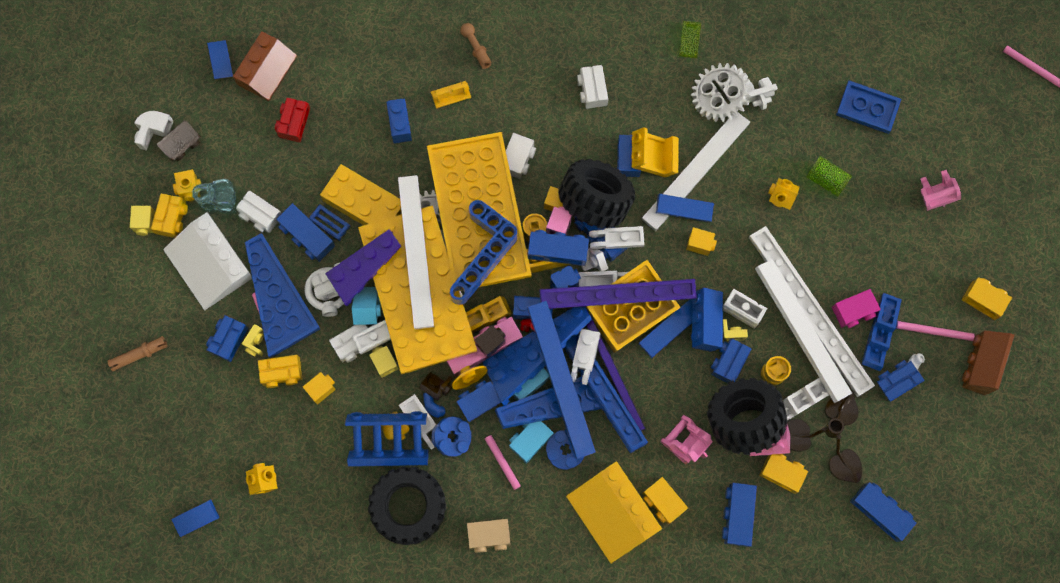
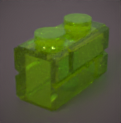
(829, 176)

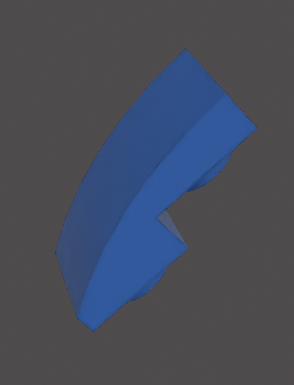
(220, 59)
(195, 518)

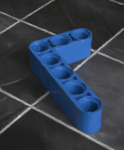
(486, 253)

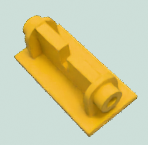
(451, 94)

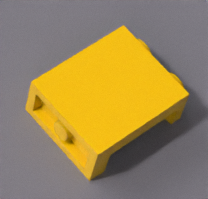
(654, 153)

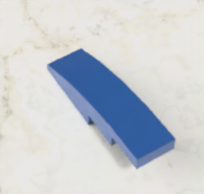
(668, 330)
(881, 332)

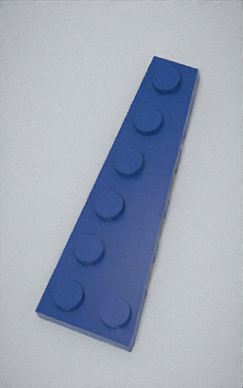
(543, 406)

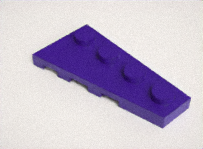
(355, 271)

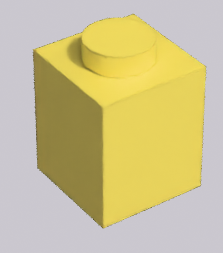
(141, 219)
(383, 361)

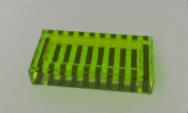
(690, 39)

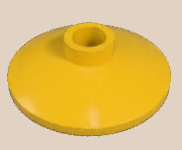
(469, 376)

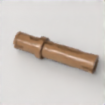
(144, 350)

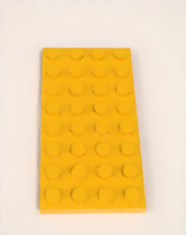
(470, 172)
(451, 331)

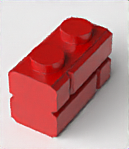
(292, 119)

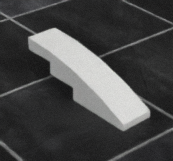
(804, 398)

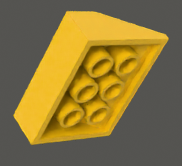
(625, 322)
(614, 512)

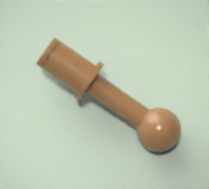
(468, 30)

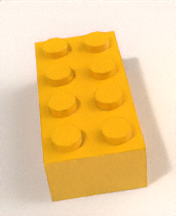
(359, 197)

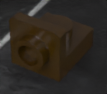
(436, 386)

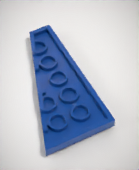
(284, 311)
(524, 359)

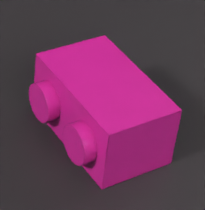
(856, 308)

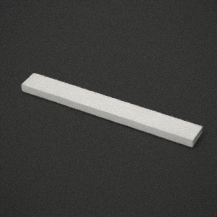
(699, 166)
(416, 252)
(803, 331)

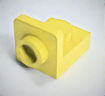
(734, 332)
(254, 337)

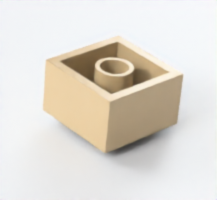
(488, 534)

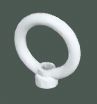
(328, 308)

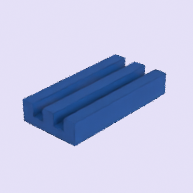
(341, 231)

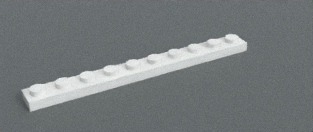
(826, 331)

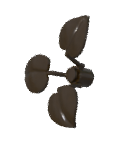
(845, 465)

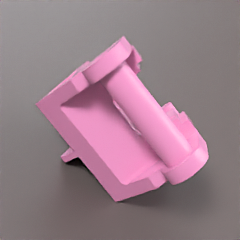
(942, 193)
(694, 444)

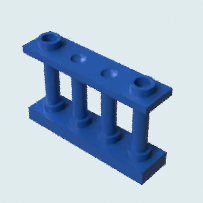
(383, 457)

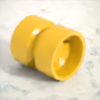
(532, 223)
(776, 370)

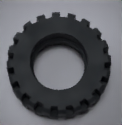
(596, 193)
(749, 435)
(381, 496)

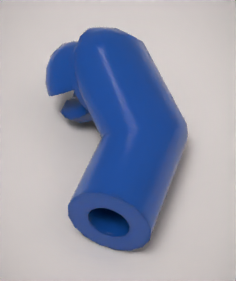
(432, 408)

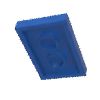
(868, 107)

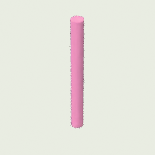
(1031, 65)
(935, 331)

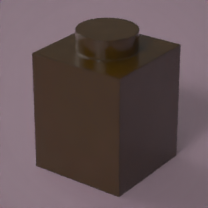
(490, 341)

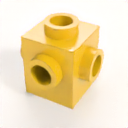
(185, 183)
(783, 193)
(261, 479)

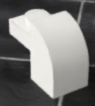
(149, 124)

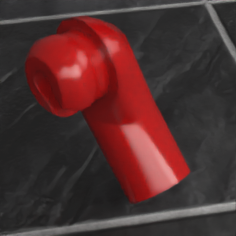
(526, 324)

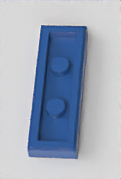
(684, 208)

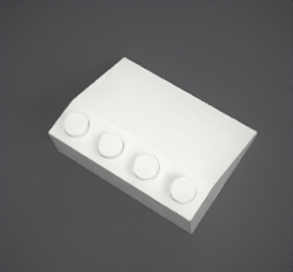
(207, 261)

